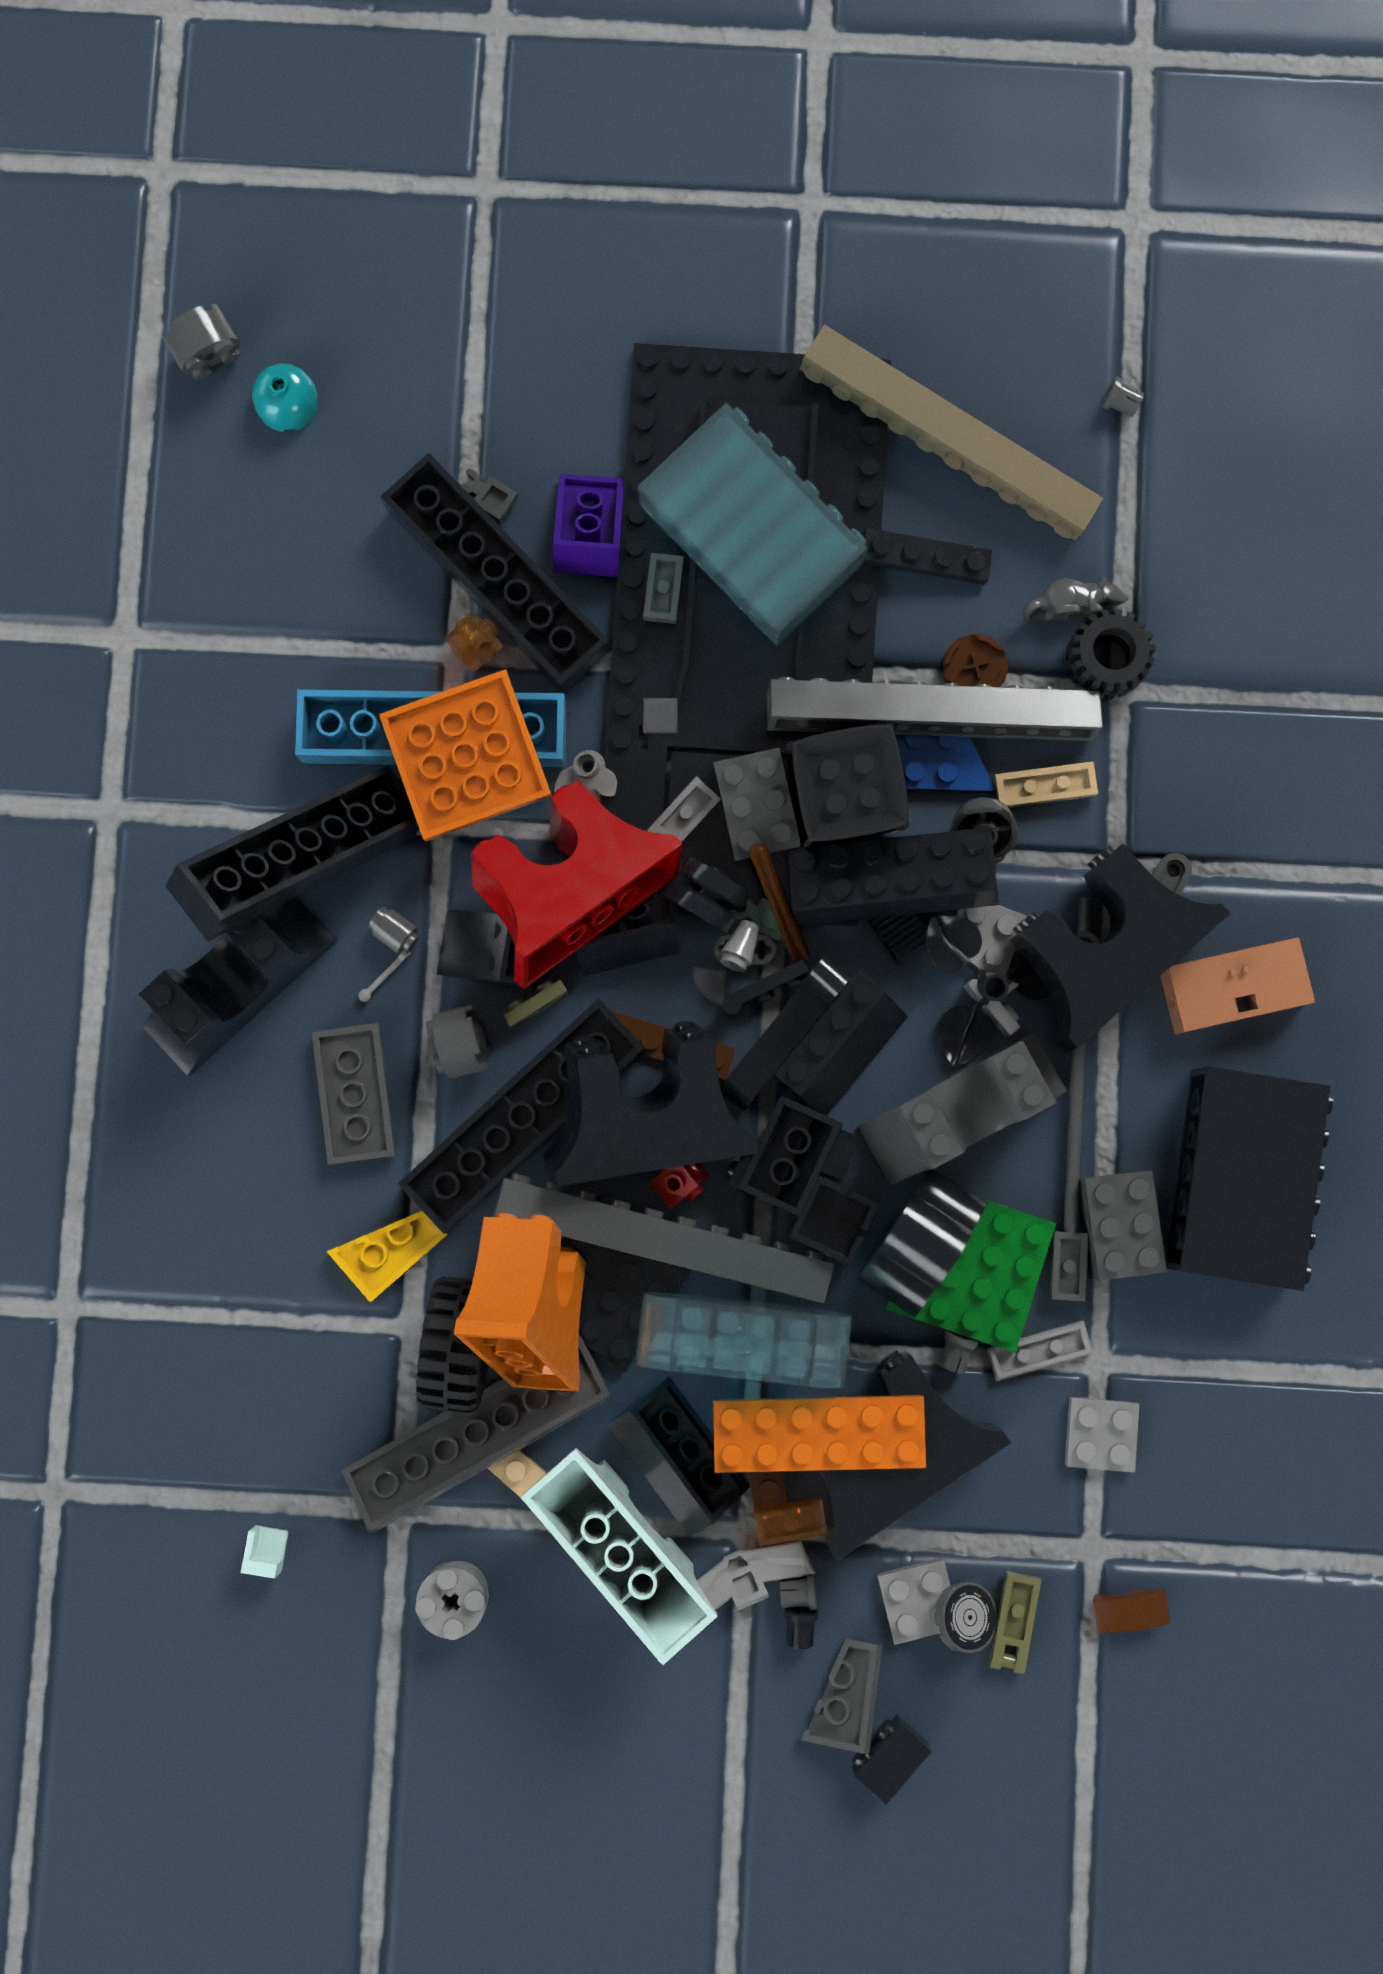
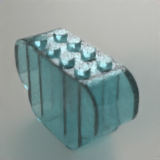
(743, 1339)

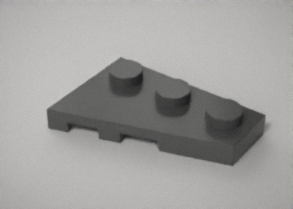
(848, 1704)

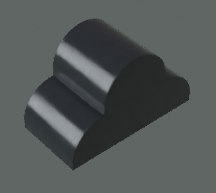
(923, 1242)

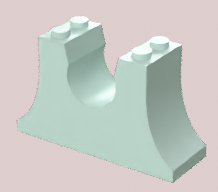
(621, 1553)

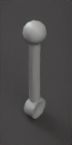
(365, 994)

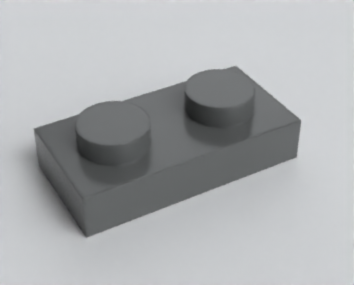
(663, 588)

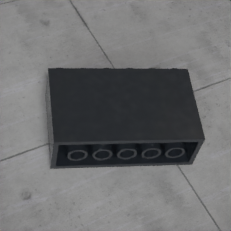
(1248, 1177)

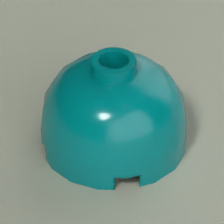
(284, 397)

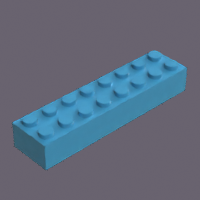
(348, 728)

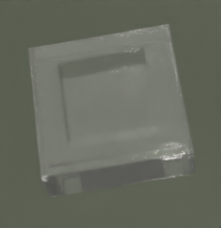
(660, 715)

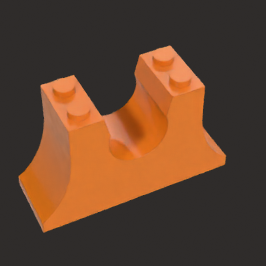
(525, 1303)

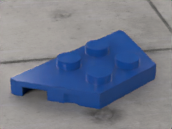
(942, 764)

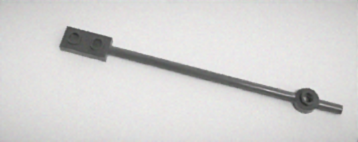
(1068, 1247)

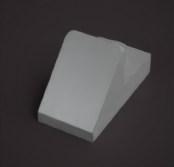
(1001, 1015)

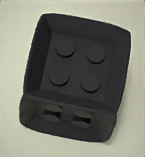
(848, 785)

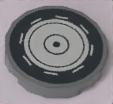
(966, 1617)

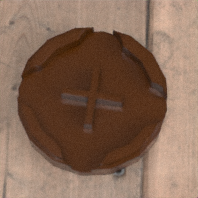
(975, 661)

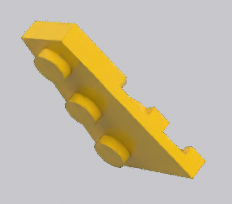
(386, 1254)

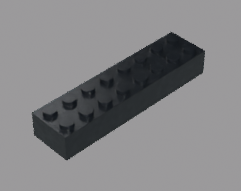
(496, 573)
(293, 853)
(510, 1124)

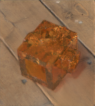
(474, 641)

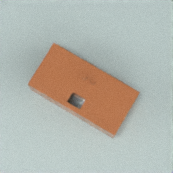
(1237, 986)

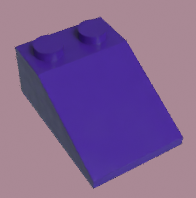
(588, 525)

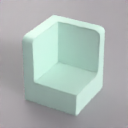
(264, 1551)

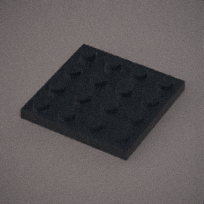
(614, 1294)

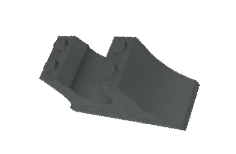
(962, 1110)

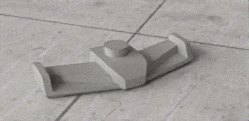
(745, 1572)

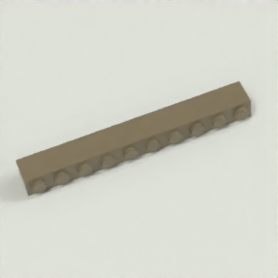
(950, 433)

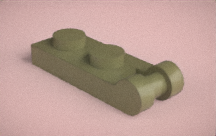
(1015, 1621)

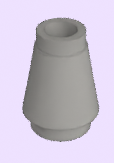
(740, 947)

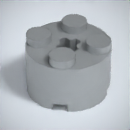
(462, 1617)

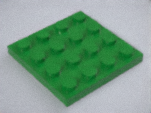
(992, 1279)

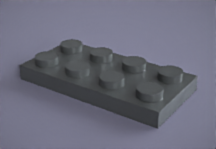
(353, 1093)

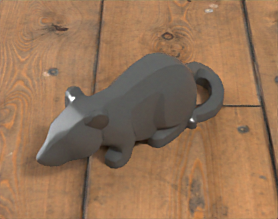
(1071, 596)

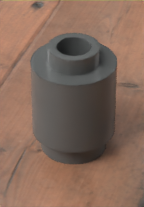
(393, 930)

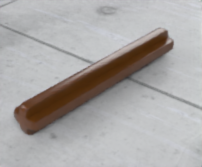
(779, 902)

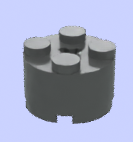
(202, 341)
(459, 1041)

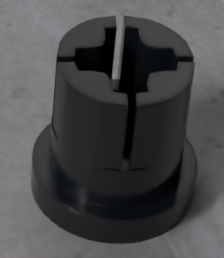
(800, 1627)

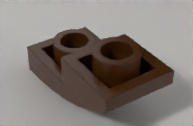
(1131, 1612)

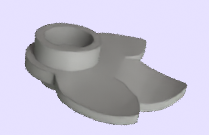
(598, 781)

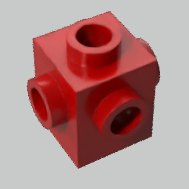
(680, 1182)

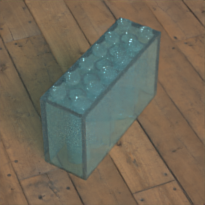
(752, 523)

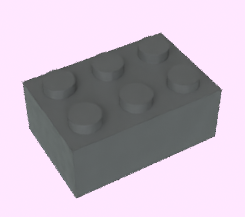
(757, 803)
(1122, 1225)

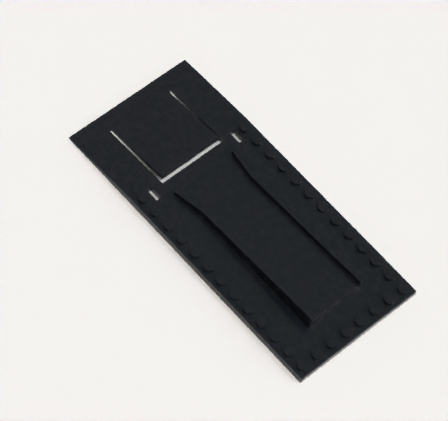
(714, 652)

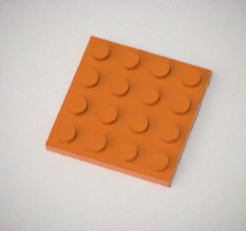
(465, 755)

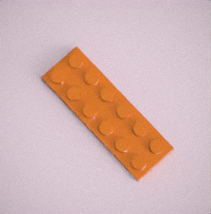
(819, 1433)

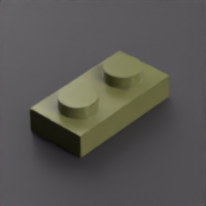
(523, 1010)

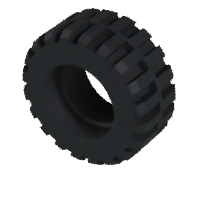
(448, 1371)

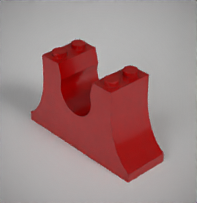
(570, 903)

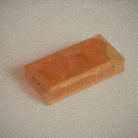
(790, 1522)

